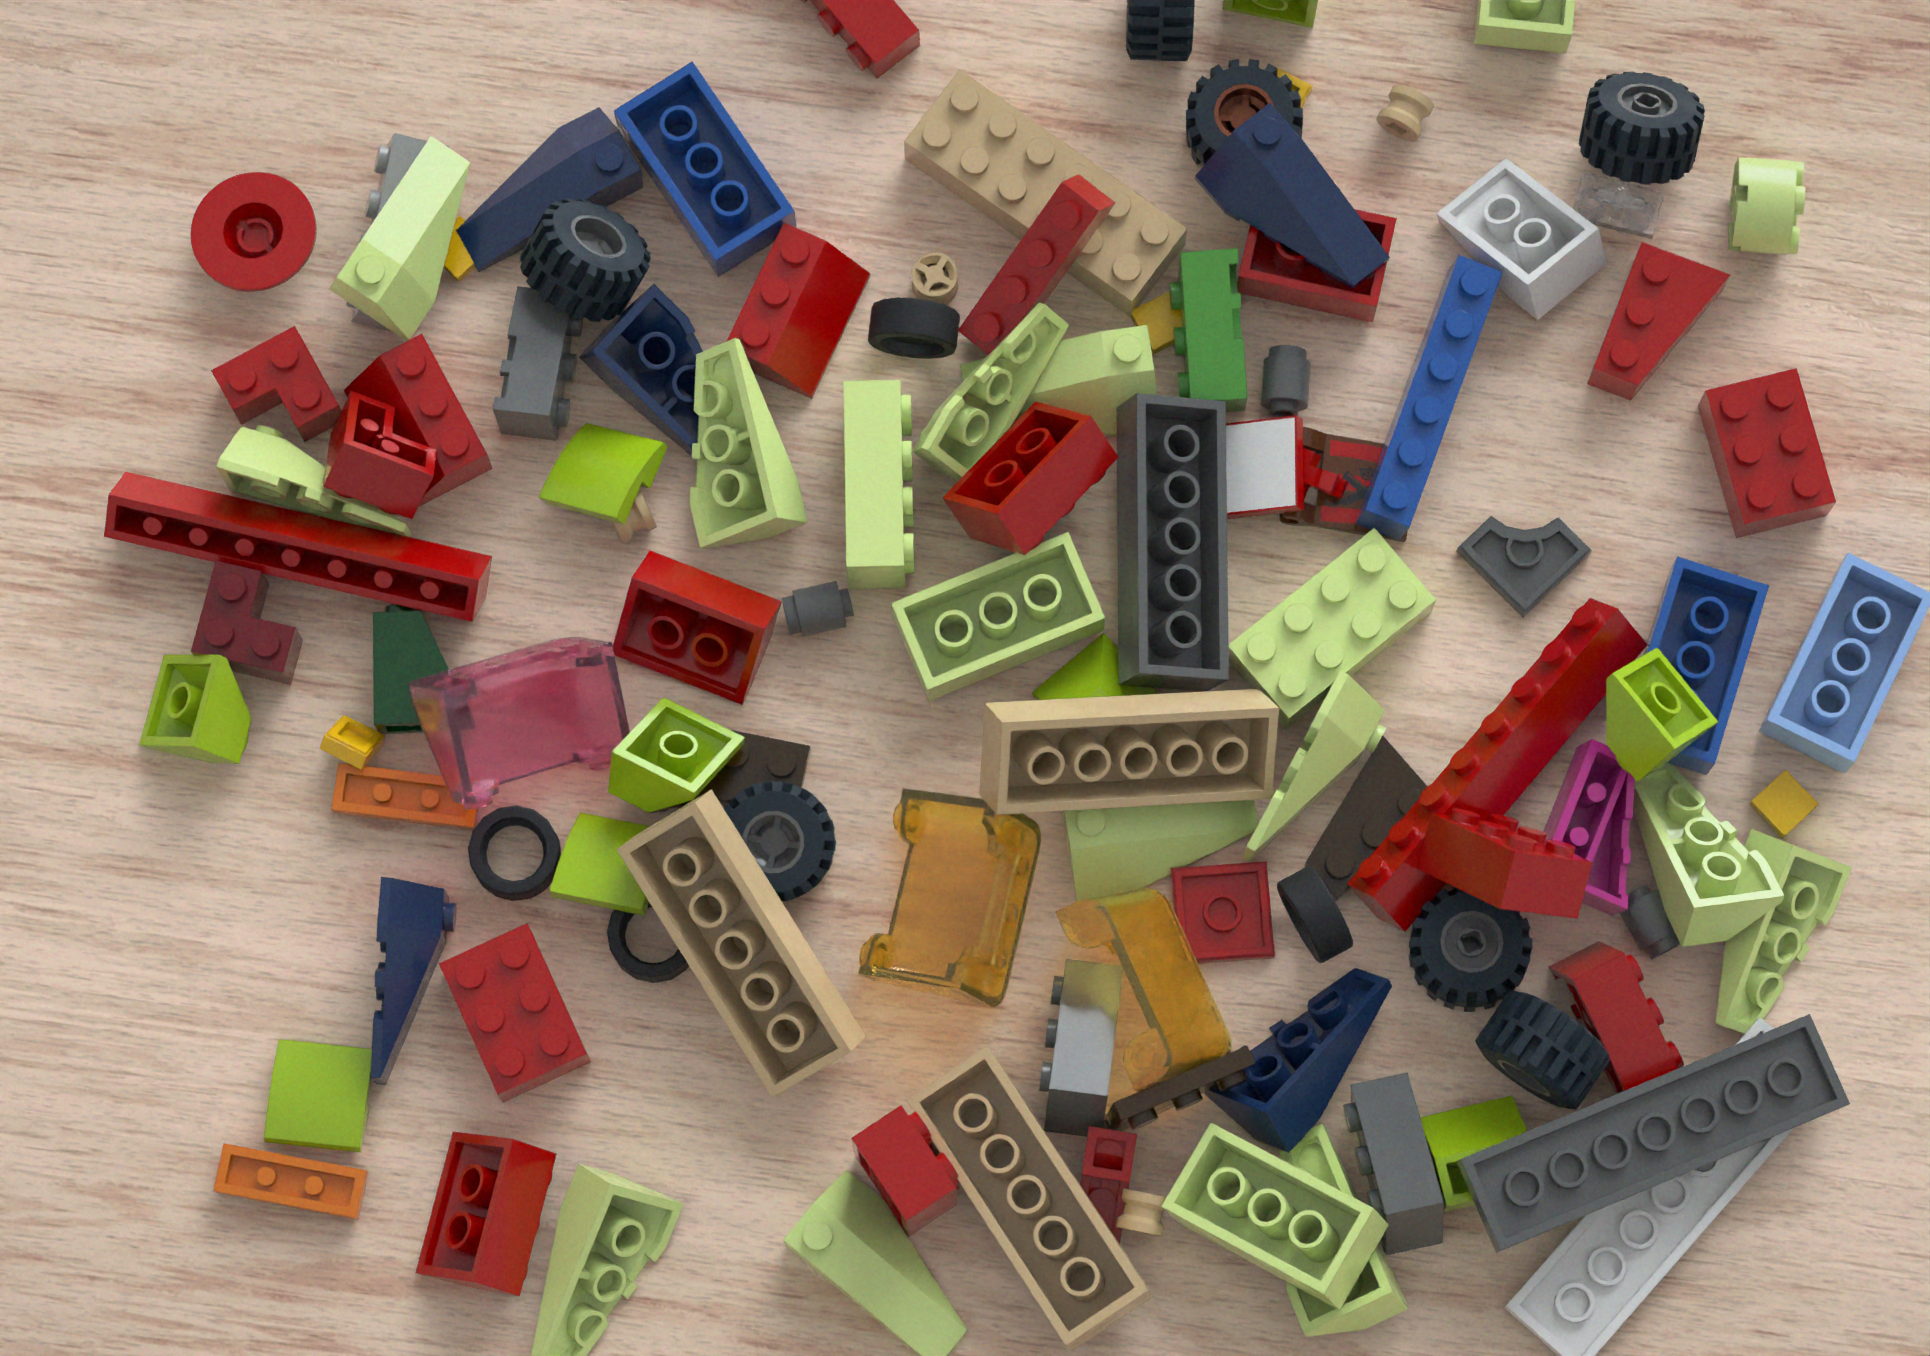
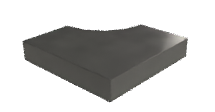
(1521, 562)

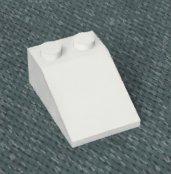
(1527, 235)

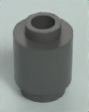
(1285, 380)
(817, 609)
(1649, 922)

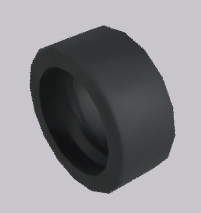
(913, 328)
(495, 822)
(1315, 914)
(632, 965)

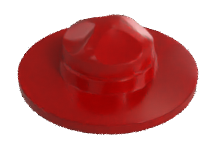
(253, 231)

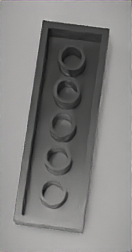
(1172, 543)

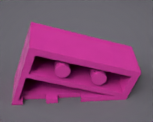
(1595, 818)

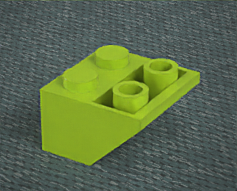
(1462, 1133)

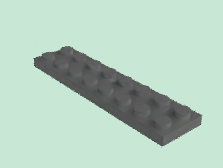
(1652, 1133)

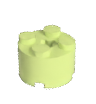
(1766, 205)

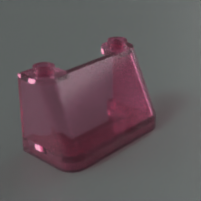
(521, 715)

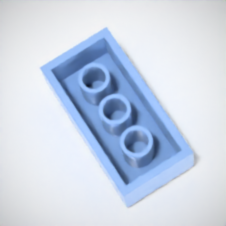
(1846, 663)

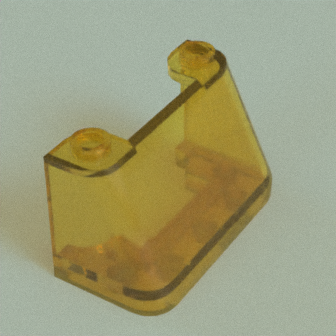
(956, 899)
(1163, 976)

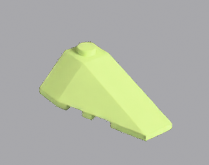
(405, 249)
(990, 396)
(742, 468)
(280, 473)
(1331, 747)
(1139, 845)
(1766, 948)
(599, 1248)
(1376, 1291)

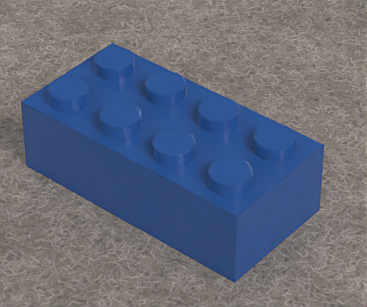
(704, 168)
(1706, 635)

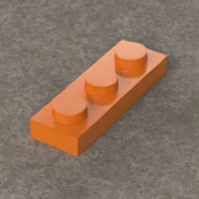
(398, 797)
(290, 1181)

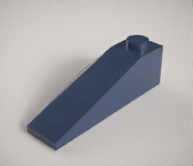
(576, 162)
(1282, 189)
(651, 363)
(413, 936)
(1304, 1062)

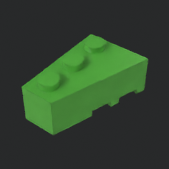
(1210, 328)

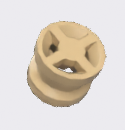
(1405, 112)
(938, 270)
(638, 519)
(1142, 1213)

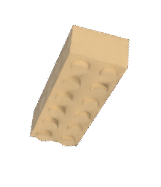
(1013, 168)
(1128, 751)
(741, 943)
(1030, 1199)

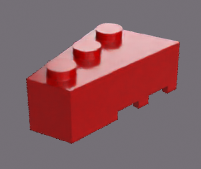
(1652, 315)
(1618, 1014)

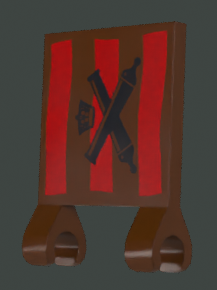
(1352, 461)

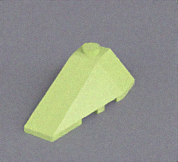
(1094, 374)
(1700, 868)
(870, 1259)

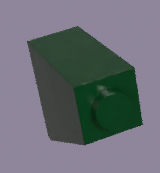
(401, 654)

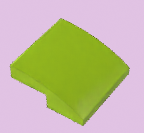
(602, 472)
(593, 869)
(319, 1096)

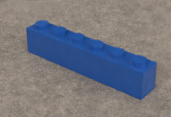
(1428, 397)

